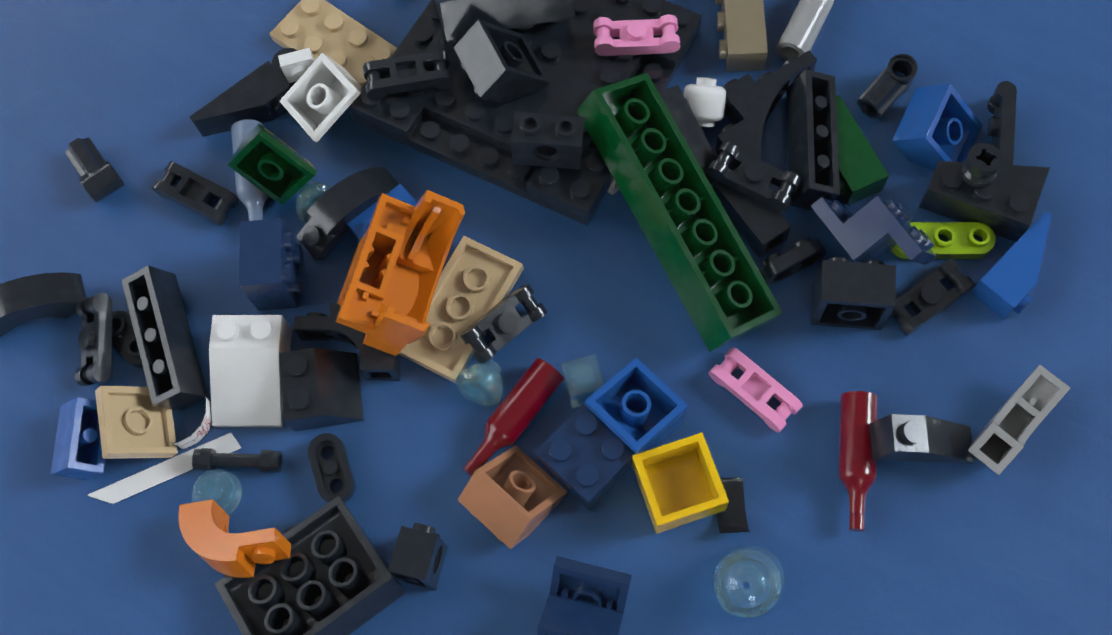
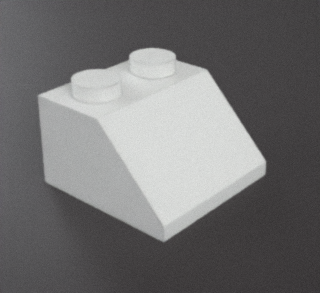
(321, 96)

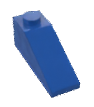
(1016, 273)

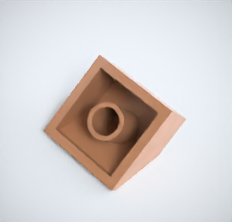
(511, 496)

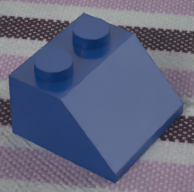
(937, 127)
(638, 407)

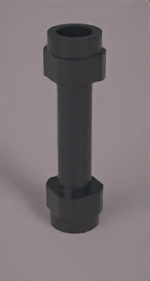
(267, 461)

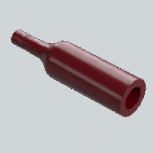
(516, 411)
(855, 454)

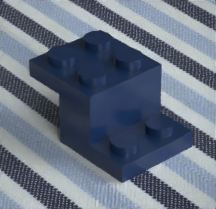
(875, 229)
(584, 600)

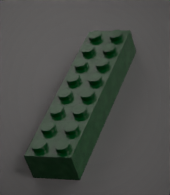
(678, 211)

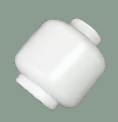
(706, 101)

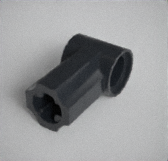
(888, 86)
(96, 174)

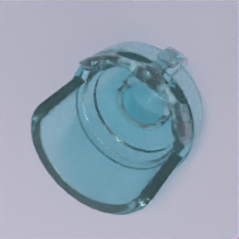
(756, 567)

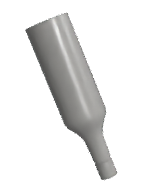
(803, 27)

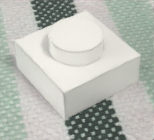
(296, 63)

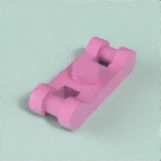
(636, 36)
(755, 389)

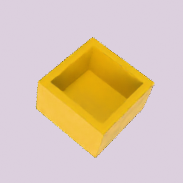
(679, 482)

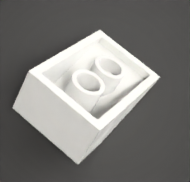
(247, 370)

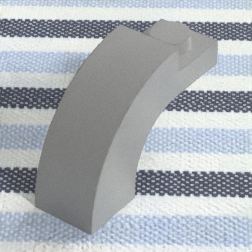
(1018, 419)

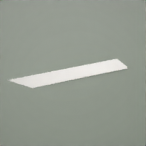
(161, 472)

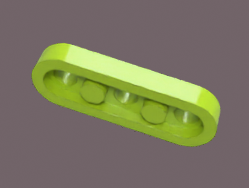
(960, 240)

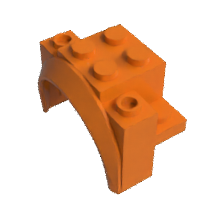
(398, 270)

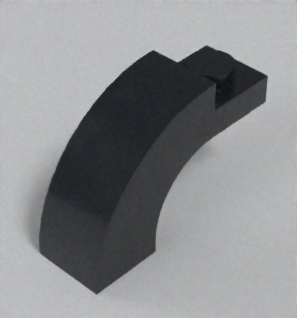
(340, 206)
(39, 297)
(373, 362)

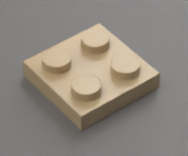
(133, 425)

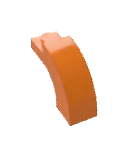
(232, 554)

